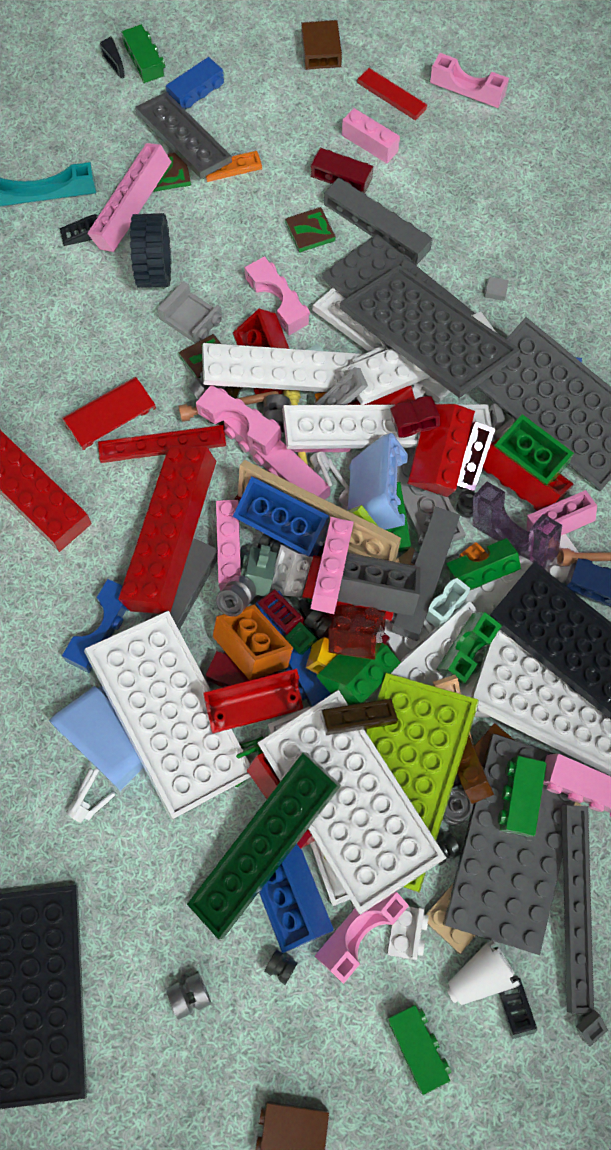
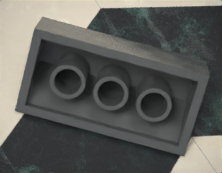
(380, 584)

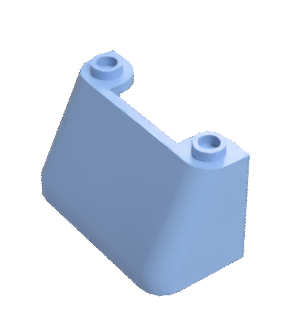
(375, 481)
(99, 735)

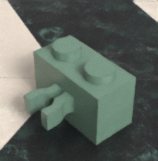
(260, 568)

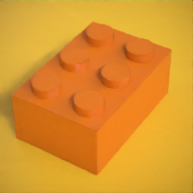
(252, 643)

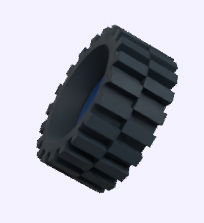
(150, 250)

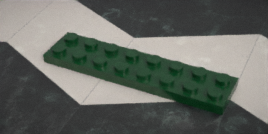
(263, 845)

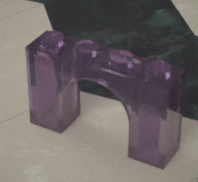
(537, 545)

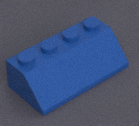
(282, 517)
(295, 903)

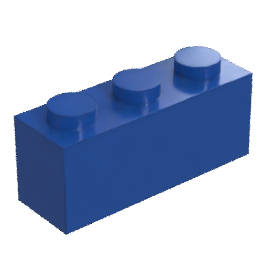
(196, 83)

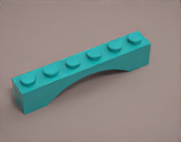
(73, 181)

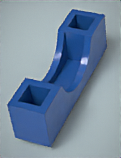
(112, 620)

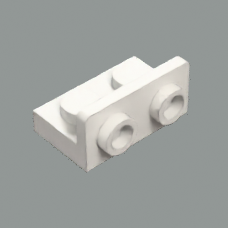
(290, 571)
(406, 934)

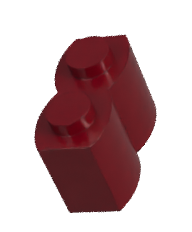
(415, 416)

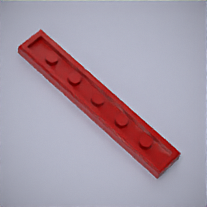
(158, 443)

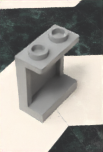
(189, 313)

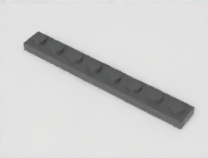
(577, 909)

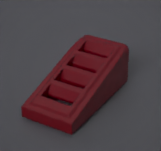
(290, 621)

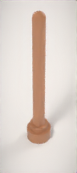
(187, 412)
(567, 557)

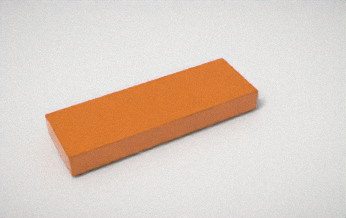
(240, 164)

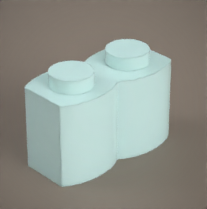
(447, 603)

